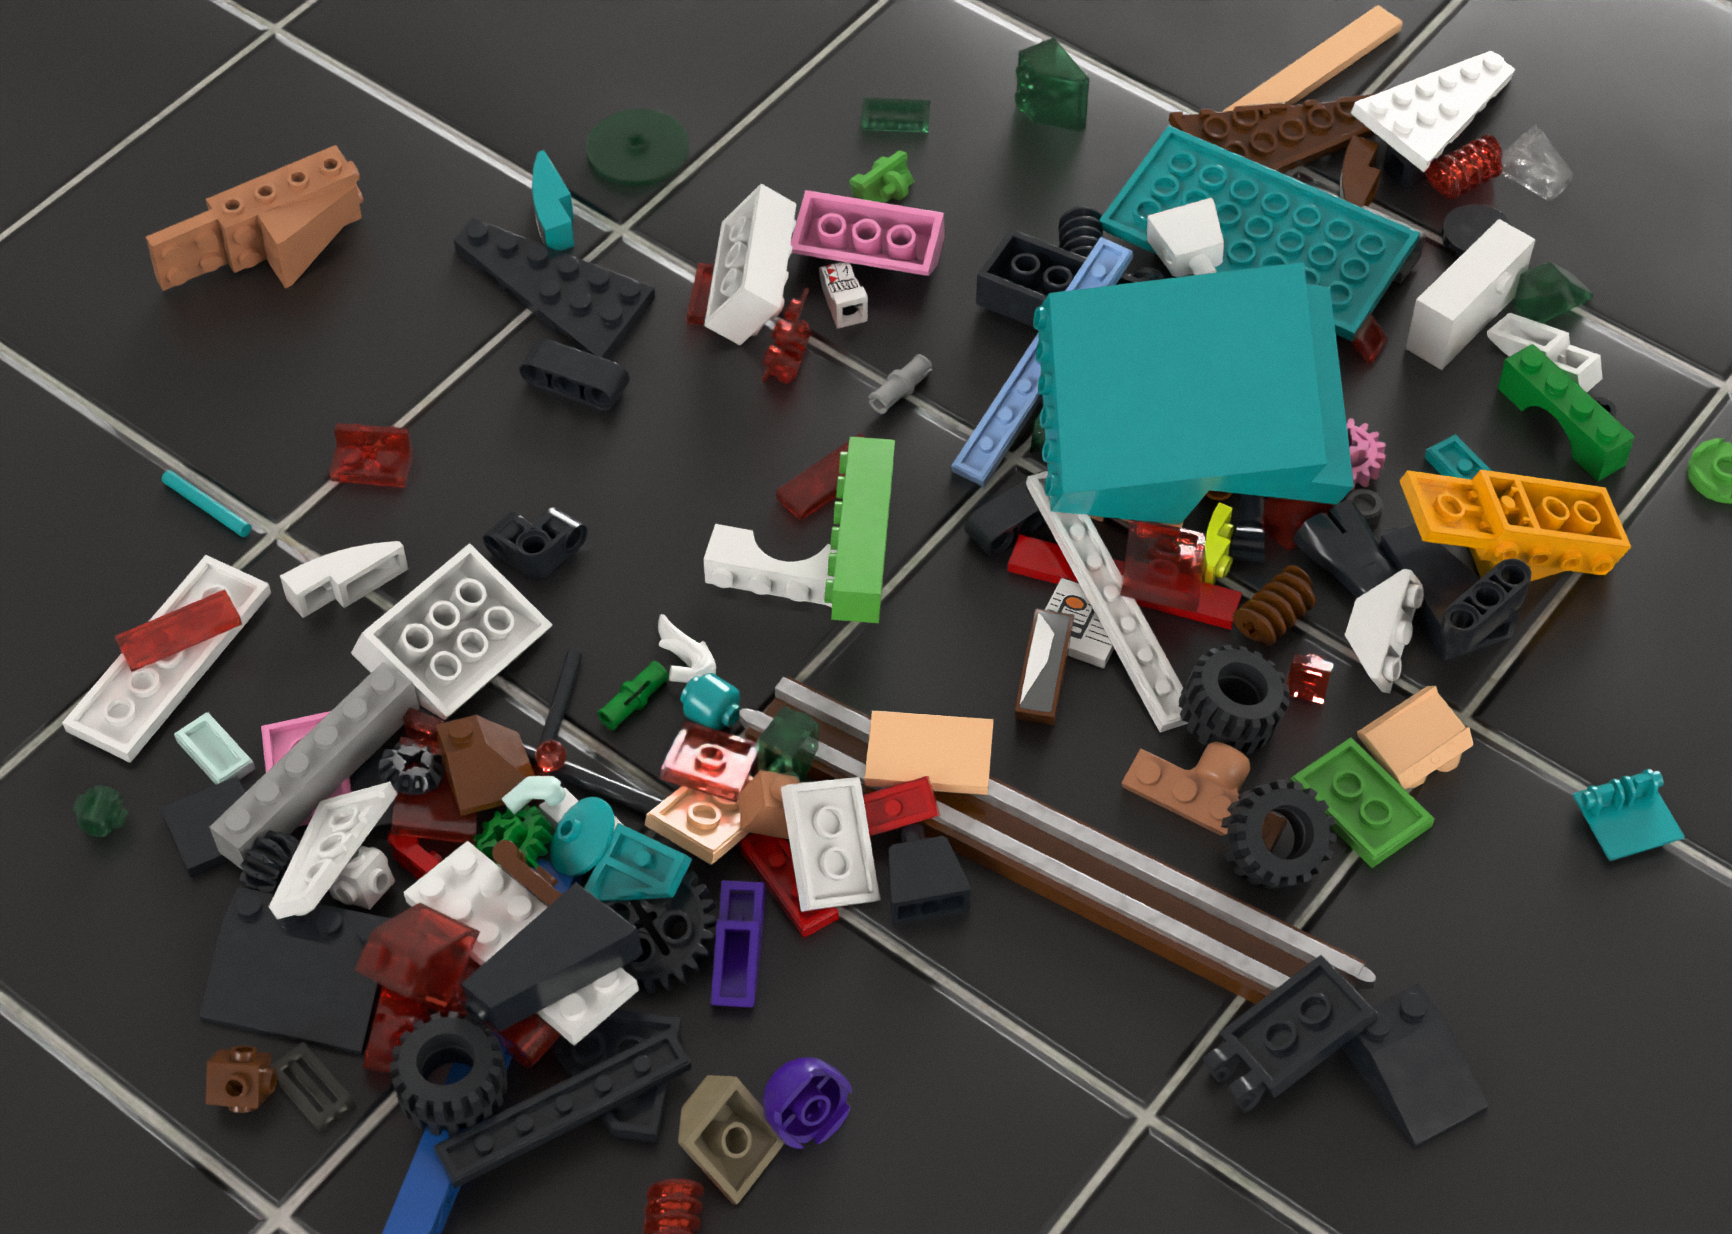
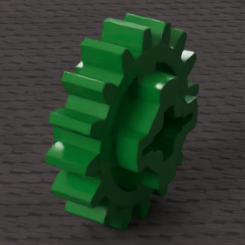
(526, 829)

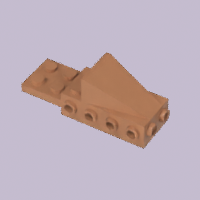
(277, 218)

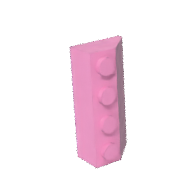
(869, 233)

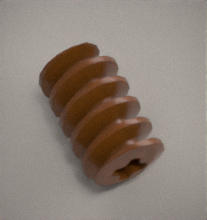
(1276, 606)

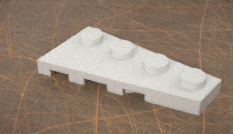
(327, 846)

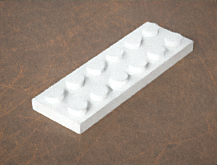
(131, 706)
(494, 903)

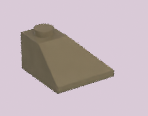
(727, 1135)

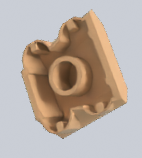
(1417, 738)

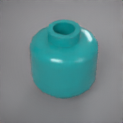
(711, 701)

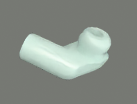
(534, 788)

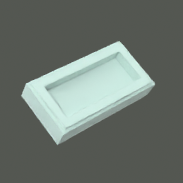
(214, 749)

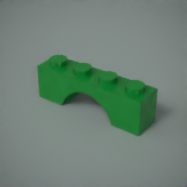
(1595, 436)

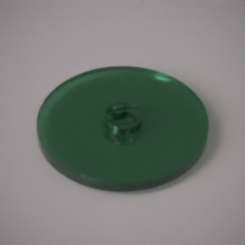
(637, 147)

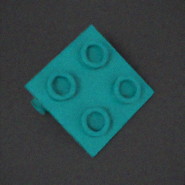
(1628, 814)

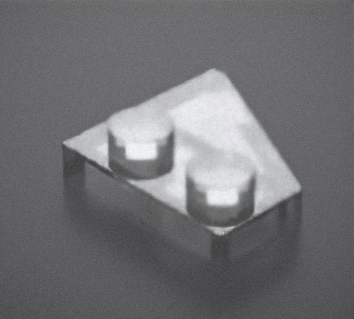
(1536, 164)

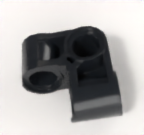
(537, 547)

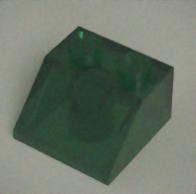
(1051, 86)

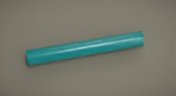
(206, 503)

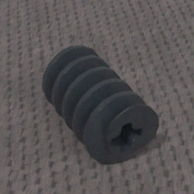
(1080, 230)

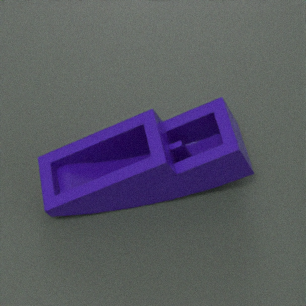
(738, 944)

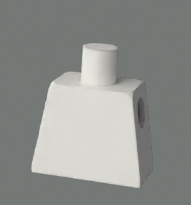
(1187, 238)

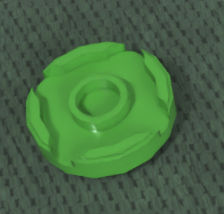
(1712, 470)

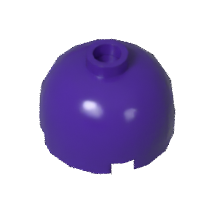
(806, 1101)

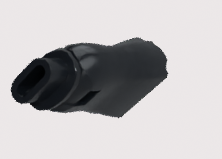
(1345, 548)

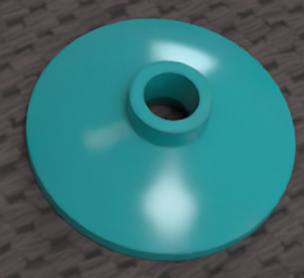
(582, 836)

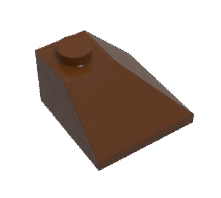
(481, 761)

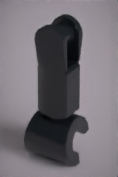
(1249, 533)

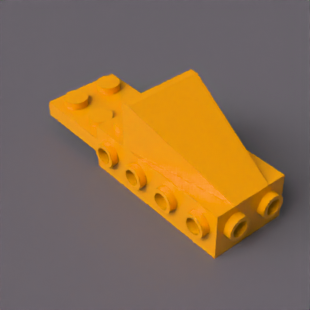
(1519, 517)

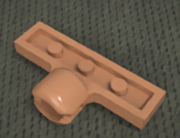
(1201, 792)

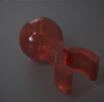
(549, 757)

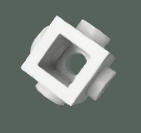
(363, 878)

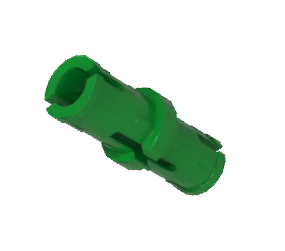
(650, 679)

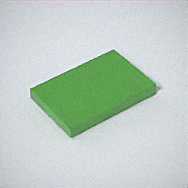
(1366, 802)

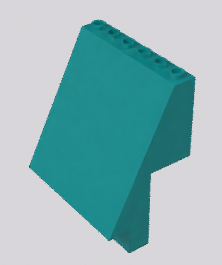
(1191, 393)

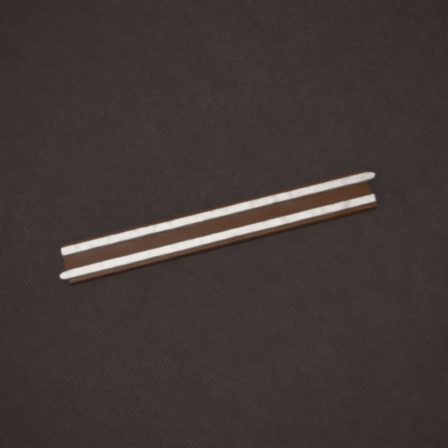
(1083, 867)

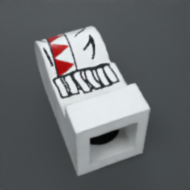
(841, 291)

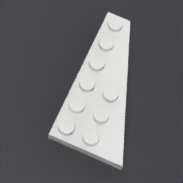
(1433, 109)

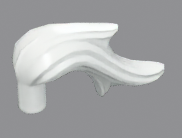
(692, 653)

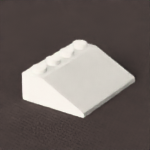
(453, 632)

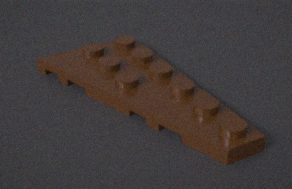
(1278, 133)

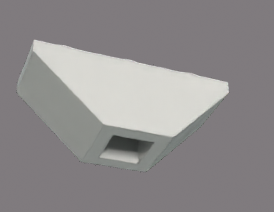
(1383, 626)

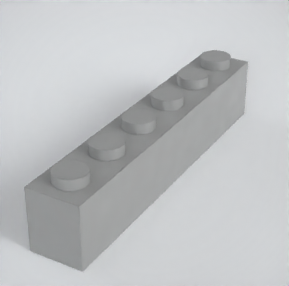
(317, 763)

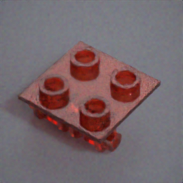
(790, 343)

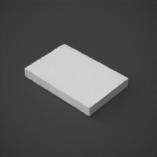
(830, 843)

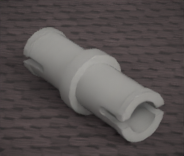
(900, 383)

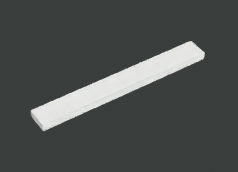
(1117, 614)

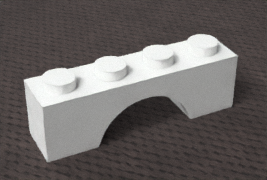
(739, 563)

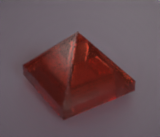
(1369, 339)

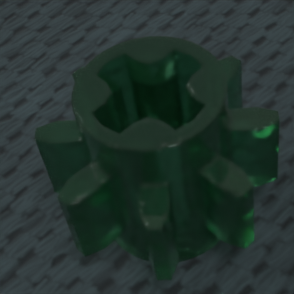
(100, 811)

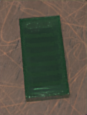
(895, 114)

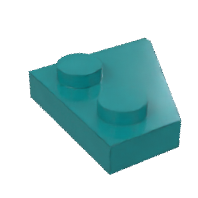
(637, 868)

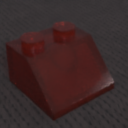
(418, 955)

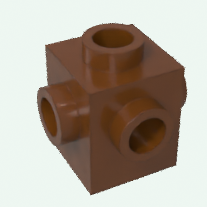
(240, 1078)

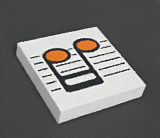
(1088, 636)

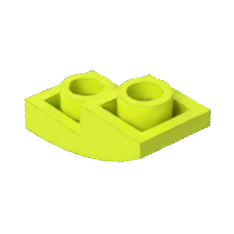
(1218, 537)

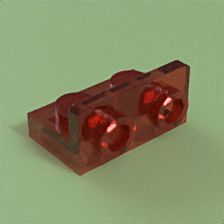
(371, 455)

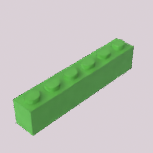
(862, 530)

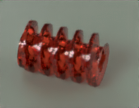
(1466, 167)
(673, 1207)

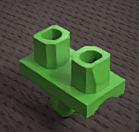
(885, 181)

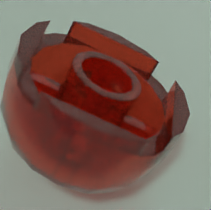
(392, 1018)

